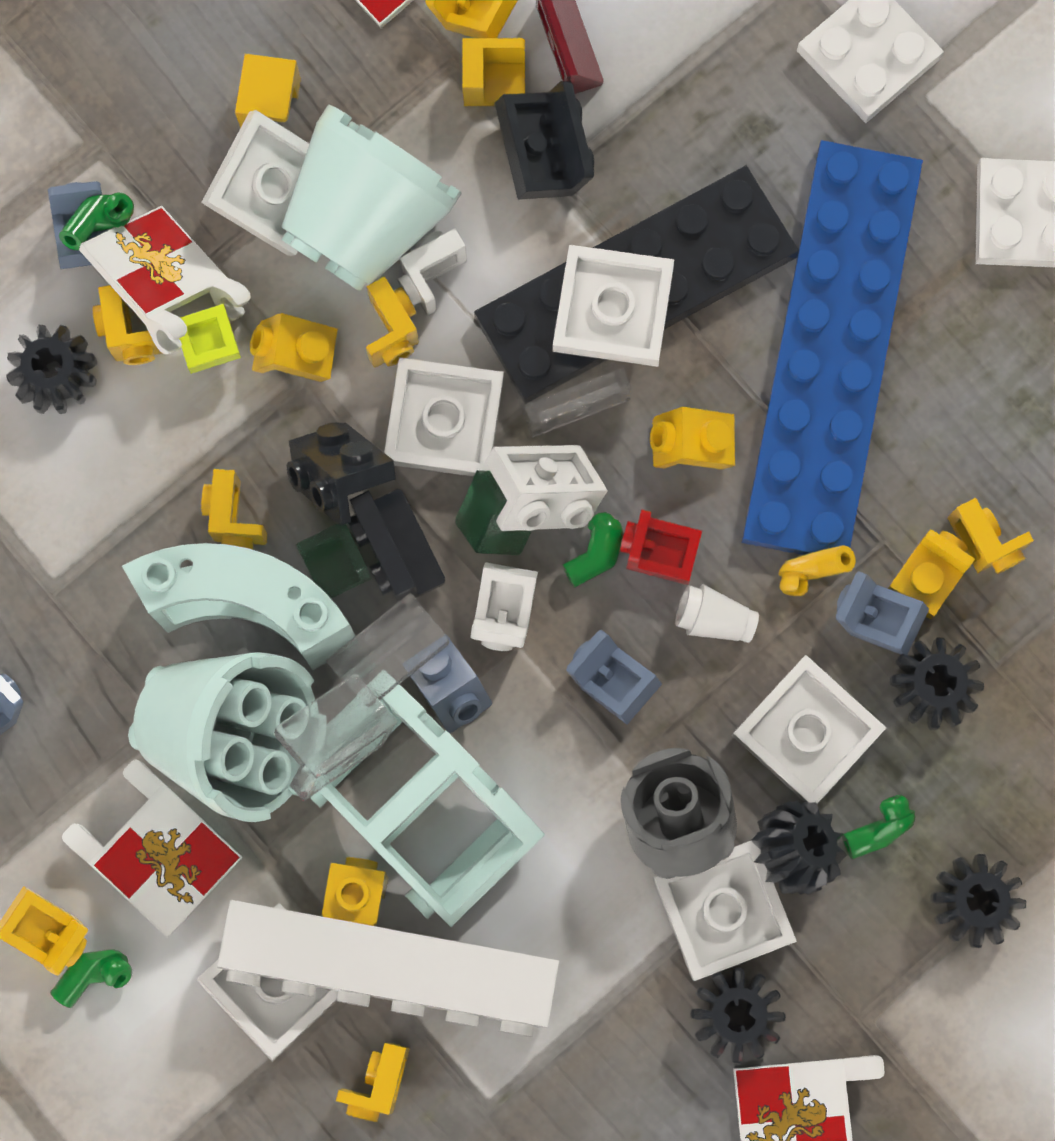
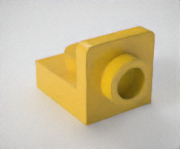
(980, 533)
(933, 569)
(385, 1075)

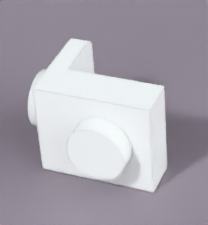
(430, 259)
(504, 607)

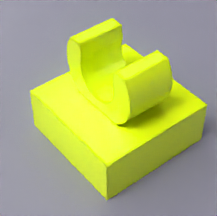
(208, 339)

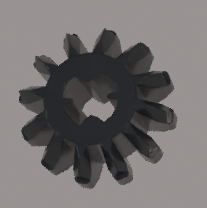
(37, 354)
(950, 672)
(799, 847)
(976, 920)
(755, 1010)

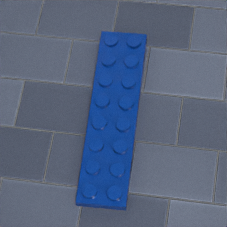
(832, 350)

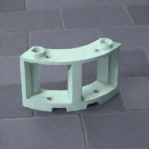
(241, 585)
(483, 860)

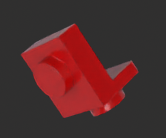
(660, 548)

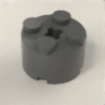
(679, 813)

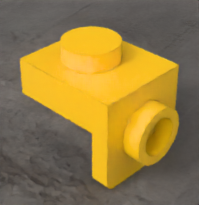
(472, 17)
(395, 313)
(114, 322)
(293, 347)
(693, 438)
(221, 504)
(355, 891)
(43, 931)

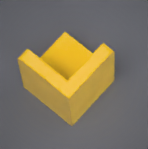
(492, 69)
(267, 86)

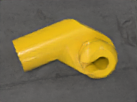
(812, 566)

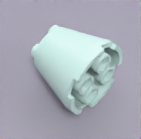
(361, 200)
(215, 728)

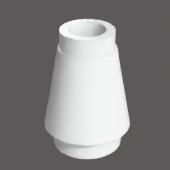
(714, 615)

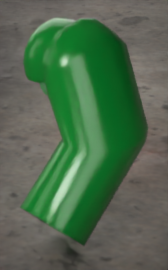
(96, 215)
(601, 552)
(881, 833)
(92, 967)

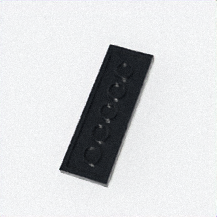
(717, 243)

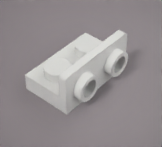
(545, 486)

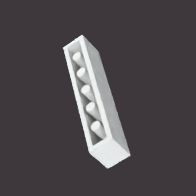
(387, 965)

